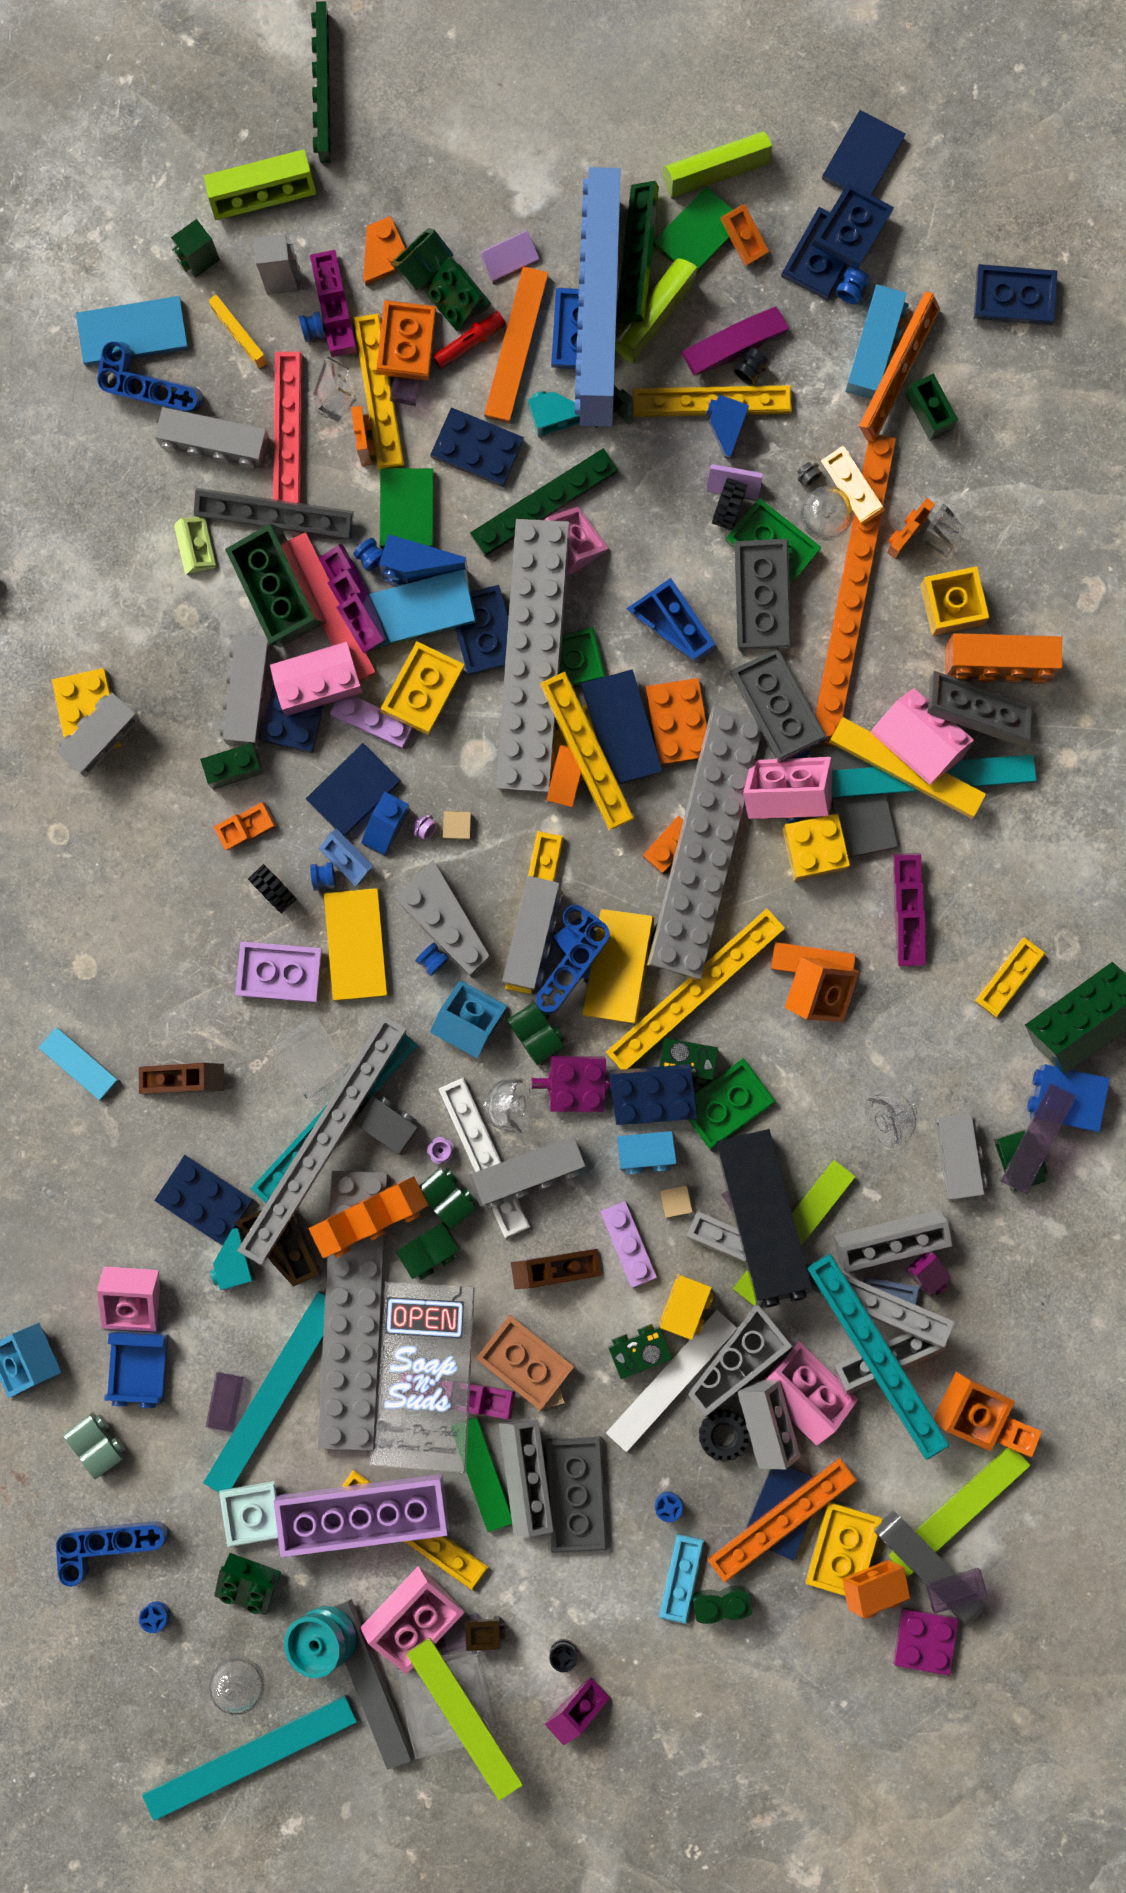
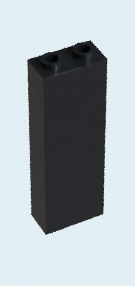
(763, 1218)

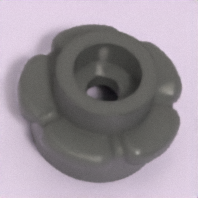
(809, 473)

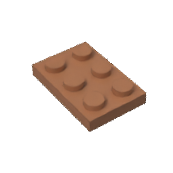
(525, 1362)

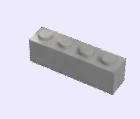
(211, 437)
(246, 690)
(531, 933)
(526, 1171)
(892, 1240)
(908, 1351)
(526, 1477)

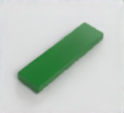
(485, 1479)

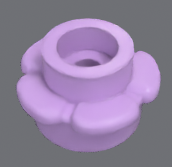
(425, 827)
(437, 1143)

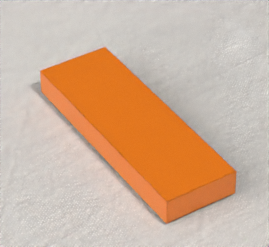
(787, 956)

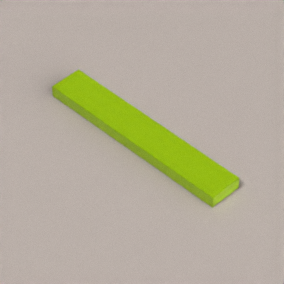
(809, 1212)
(969, 1501)
(464, 1719)

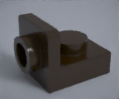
(484, 1634)

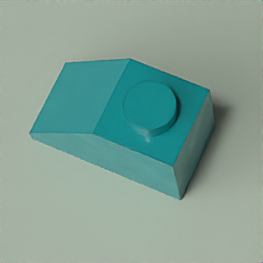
(551, 412)
(231, 1266)

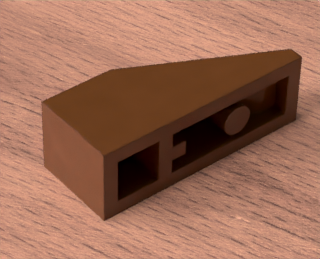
(181, 1078)
(555, 1269)

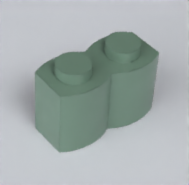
(95, 1445)

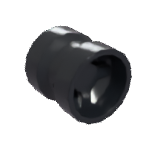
(751, 367)
(563, 1660)

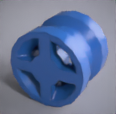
(312, 326)
(368, 554)
(323, 876)
(432, 959)
(669, 1512)
(149, 1620)

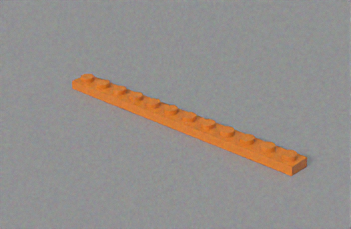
(852, 593)

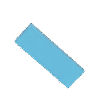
(78, 1063)
(681, 1578)

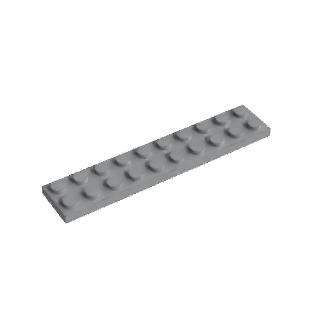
(532, 653)
(705, 844)
(351, 1326)

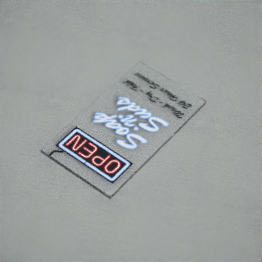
(423, 1376)

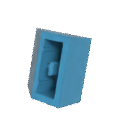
(646, 1150)

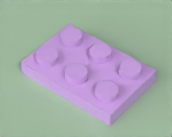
(278, 972)

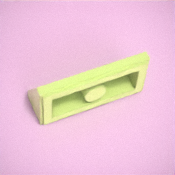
(195, 544)

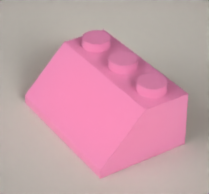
(315, 679)
(920, 739)
(789, 788)
(811, 1393)
(410, 1616)

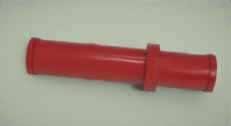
(469, 339)

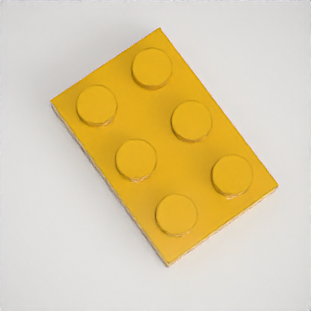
(422, 688)
(77, 697)
(842, 1547)

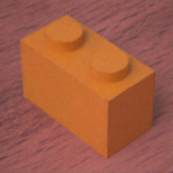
(876, 1589)

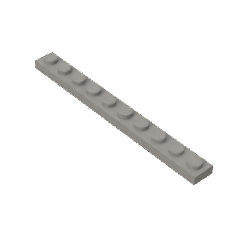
(322, 1141)
(877, 1303)

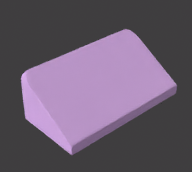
(509, 256)
(719, 475)

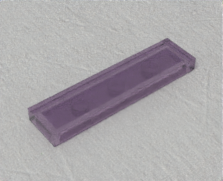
(1038, 1139)

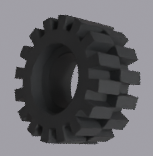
(729, 504)
(272, 888)
(740, 1441)

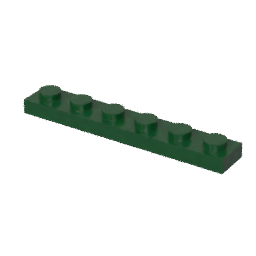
(321, 71)
(637, 252)
(545, 500)

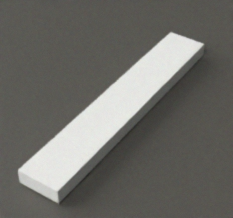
(480, 1150)
(671, 1381)

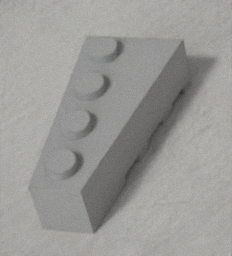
(440, 915)
(746, 1355)

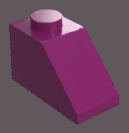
(929, 1273)
(577, 1711)

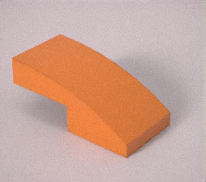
(564, 778)
(245, 826)
(1019, 1436)

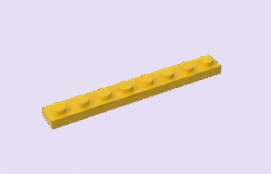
(694, 992)

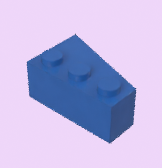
(674, 620)

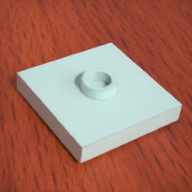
(249, 1513)

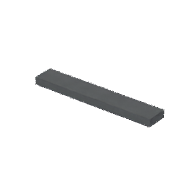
(267, 511)
(375, 1697)

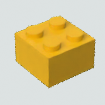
(954, 601)
(816, 847)
(686, 1306)

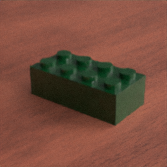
(275, 585)
(1082, 1019)

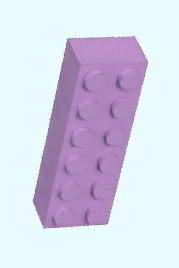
(361, 1515)

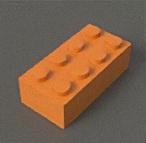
(1003, 657)

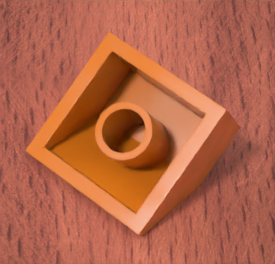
(821, 990)
(973, 1411)

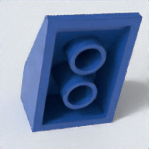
(411, 561)

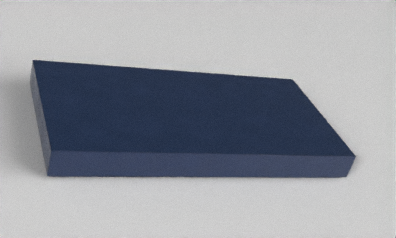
(622, 726)

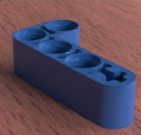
(150, 384)
(568, 963)
(113, 1545)

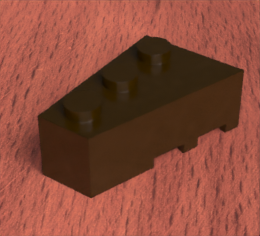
(291, 1253)

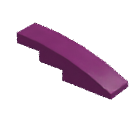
(333, 303)
(734, 341)
(353, 598)
(909, 909)
(491, 1401)

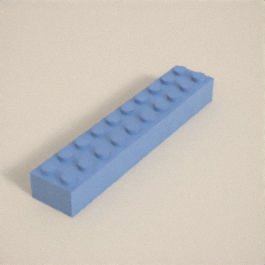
(597, 297)

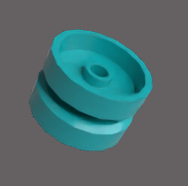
(320, 1641)

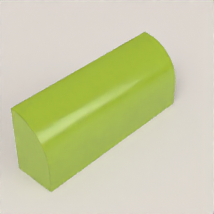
(717, 164)
(259, 184)
(659, 307)

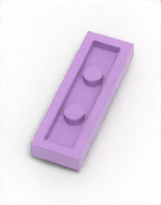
(371, 720)
(628, 1244)

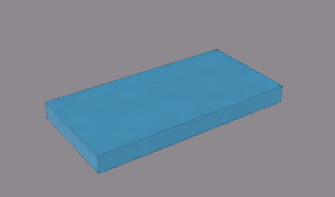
(145, 326)
(424, 607)

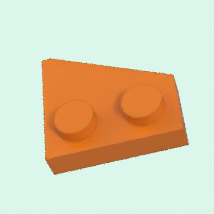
(381, 248)
(361, 424)
(913, 523)

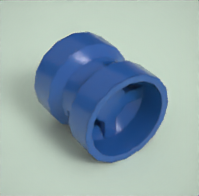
(852, 287)

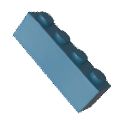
(876, 340)

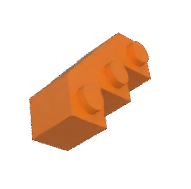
(368, 1218)

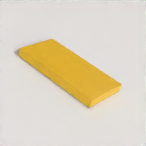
(355, 944)
(620, 968)

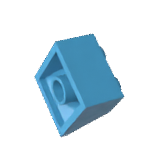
(468, 1019)
(26, 1360)

